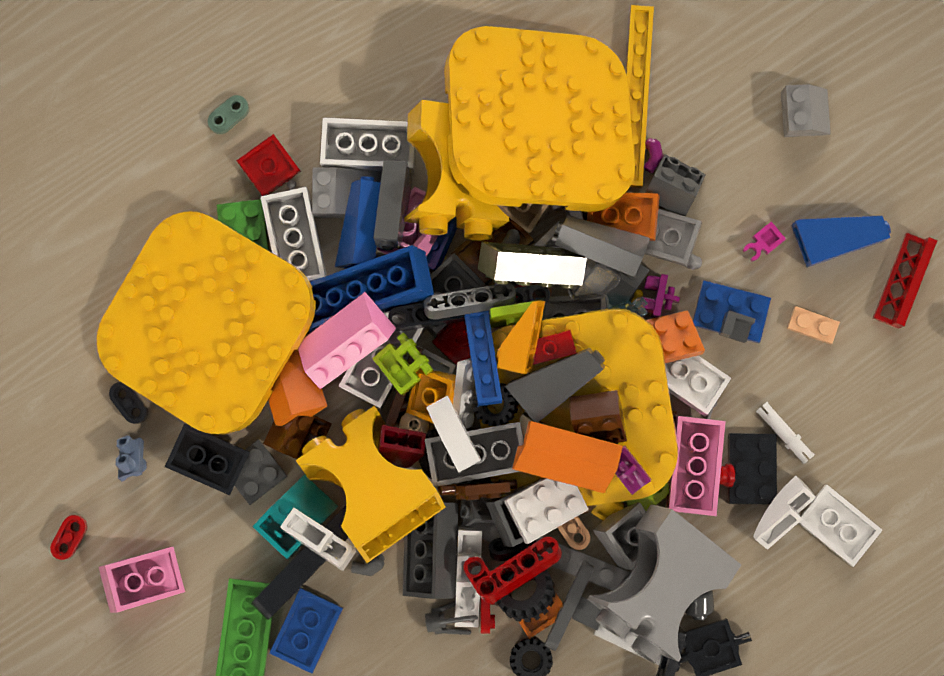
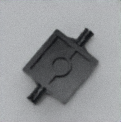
(713, 648)

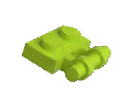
(397, 368)

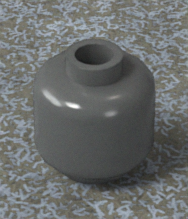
(701, 606)

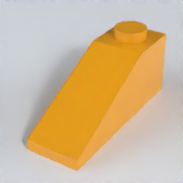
(520, 345)

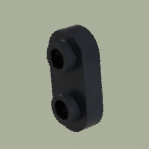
(128, 403)
(503, 553)

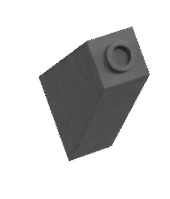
(392, 204)
(602, 244)
(553, 384)

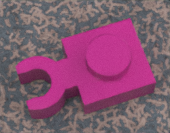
(766, 240)

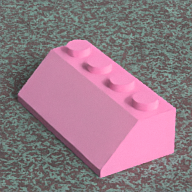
(344, 340)
(698, 466)

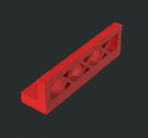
(913, 282)

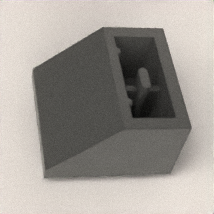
(676, 185)

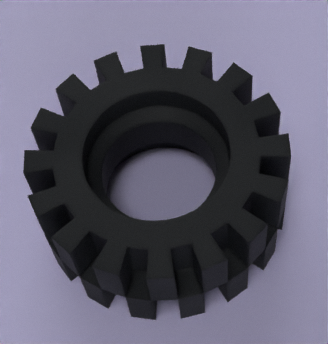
(500, 418)
(531, 645)

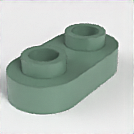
(228, 114)

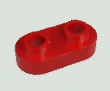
(68, 536)
(487, 619)

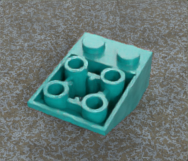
(302, 496)

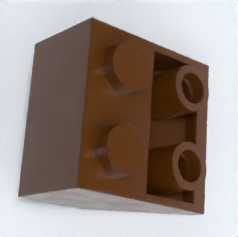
(598, 416)
(296, 434)

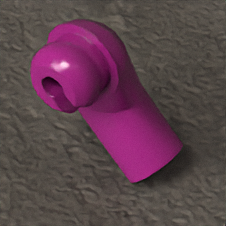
(656, 154)

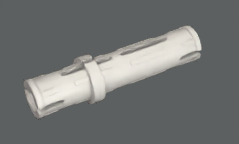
(785, 433)

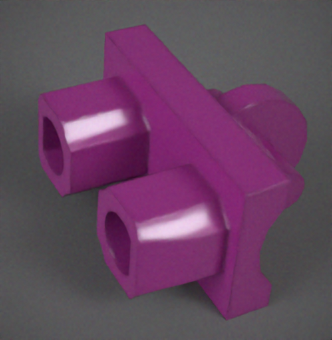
(658, 284)
(631, 472)

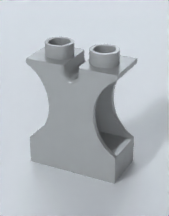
(670, 573)

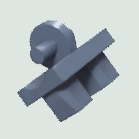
(130, 457)

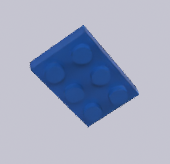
(717, 299)
(306, 630)

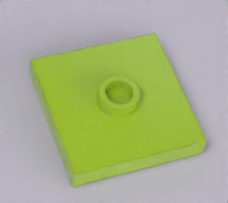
(507, 314)

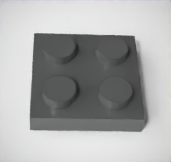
(259, 473)

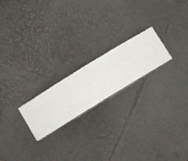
(466, 596)

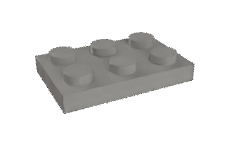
(674, 238)

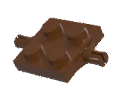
(474, 491)

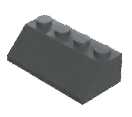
(432, 557)

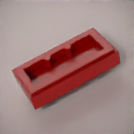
(554, 347)

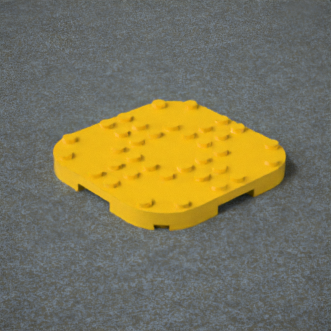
(538, 119)
(205, 323)
(632, 367)

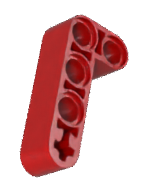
(515, 565)

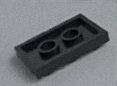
(755, 468)

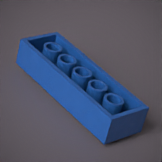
(388, 280)

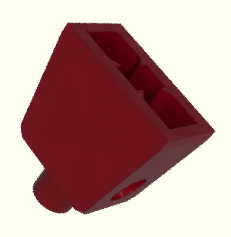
(401, 445)

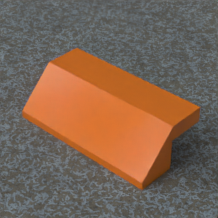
(295, 393)
(567, 457)

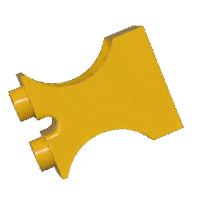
(444, 197)
(380, 497)

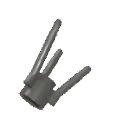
(437, 622)

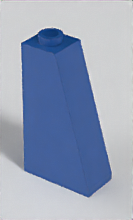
(358, 229)
(834, 237)

